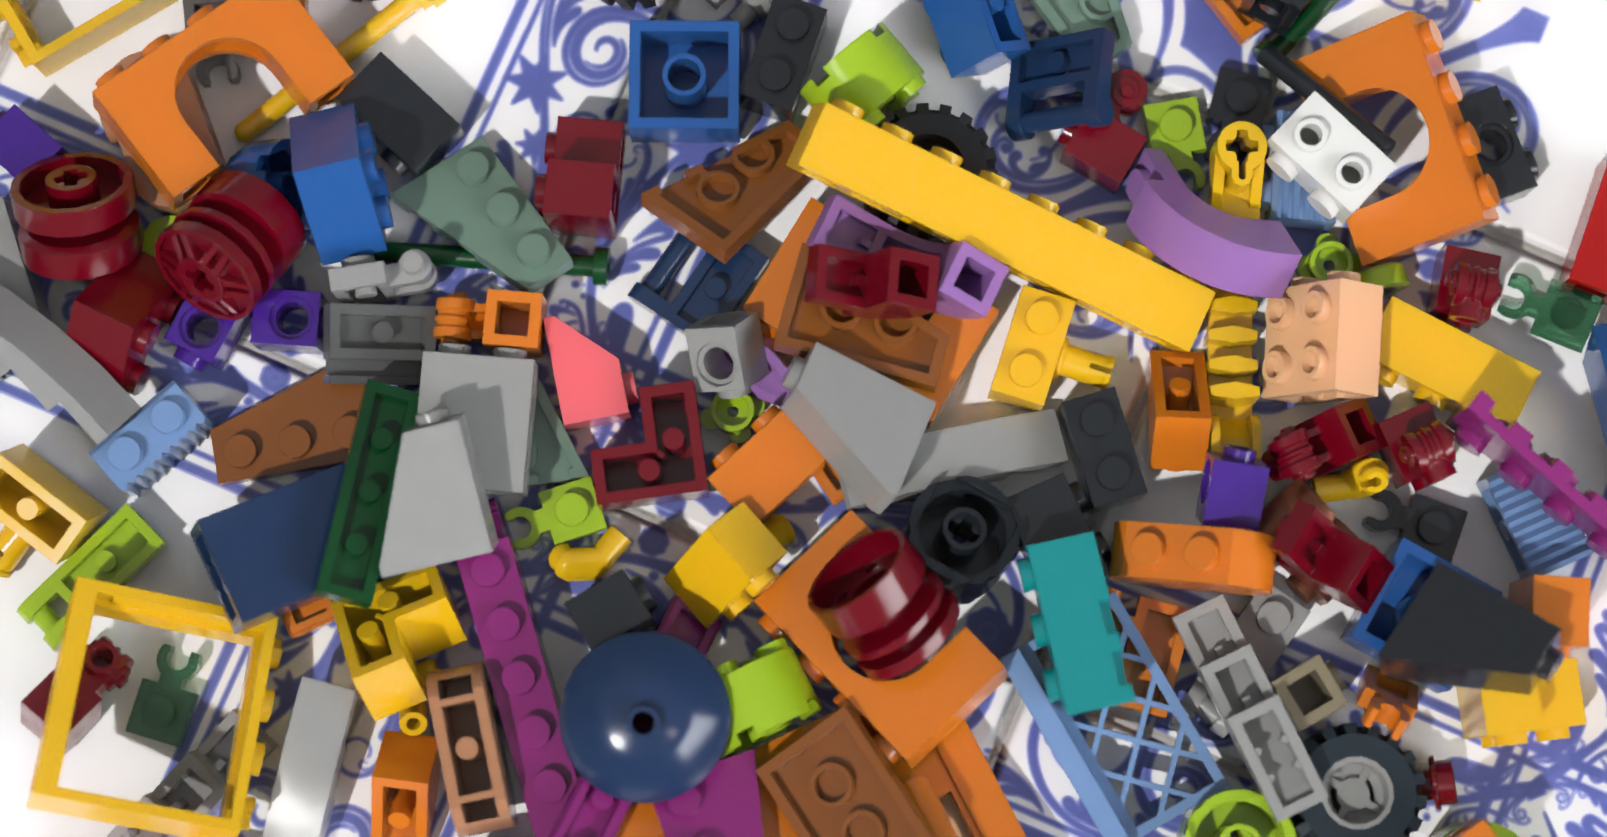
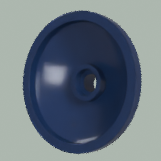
(653, 676)

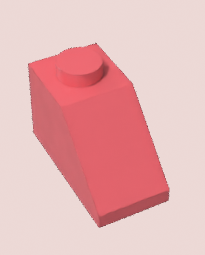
(588, 379)

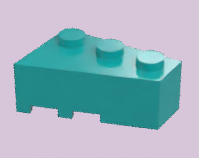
(1075, 624)

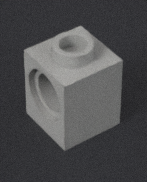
(741, 338)

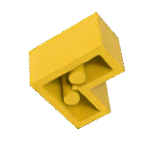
(406, 622)
(1507, 717)

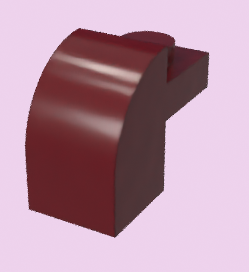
(874, 284)
(1330, 558)

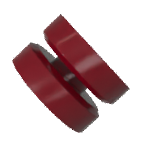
(77, 216)

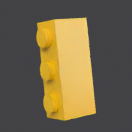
(1448, 364)

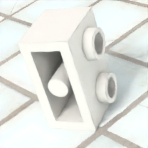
(1327, 158)

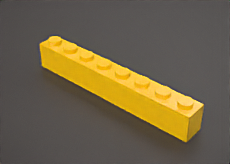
(1023, 234)

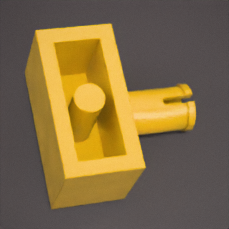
(1040, 352)
(41, 510)
(730, 564)

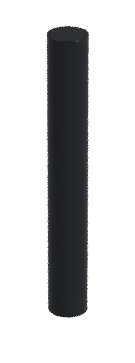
(1305, 85)

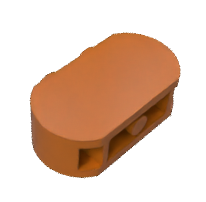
(1192, 558)

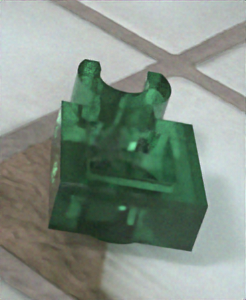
(1559, 314)
(164, 707)

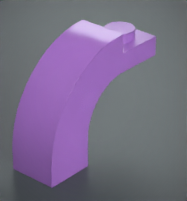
(1205, 242)
(966, 274)

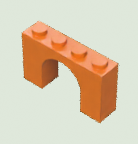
(142, 102)
(1451, 189)
(772, 290)
(905, 712)

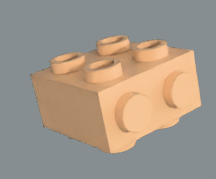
(1323, 340)

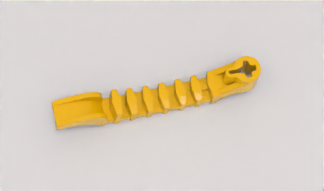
(1230, 314)

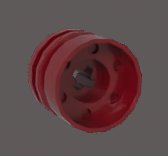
(230, 244)
(884, 604)

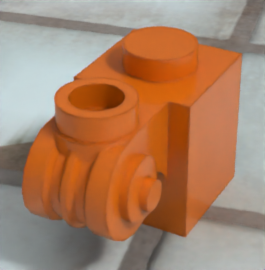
(504, 321)

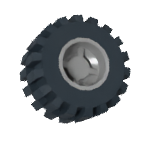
(1367, 785)

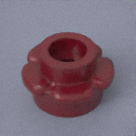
(1439, 783)

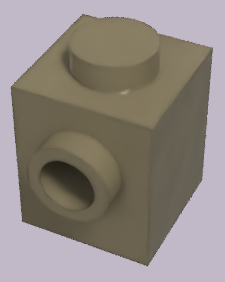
(1310, 691)

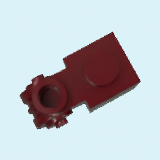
(1108, 151)
(1464, 287)
(1324, 443)
(1417, 448)
(102, 670)

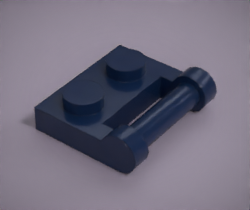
(1058, 68)
(709, 289)

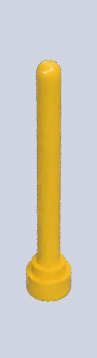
(349, 49)

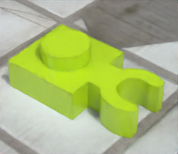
(1179, 132)
(566, 512)

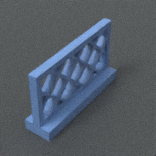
(1080, 760)

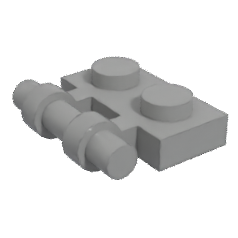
(373, 282)

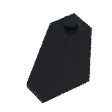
(1470, 639)

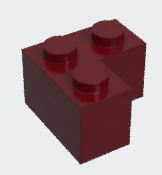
(582, 177)
(122, 317)
(668, 463)

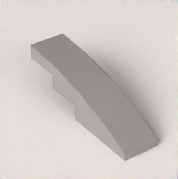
(59, 369)
(980, 450)
(1250, 708)
(310, 760)
(198, 778)

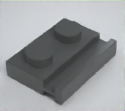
(376, 342)

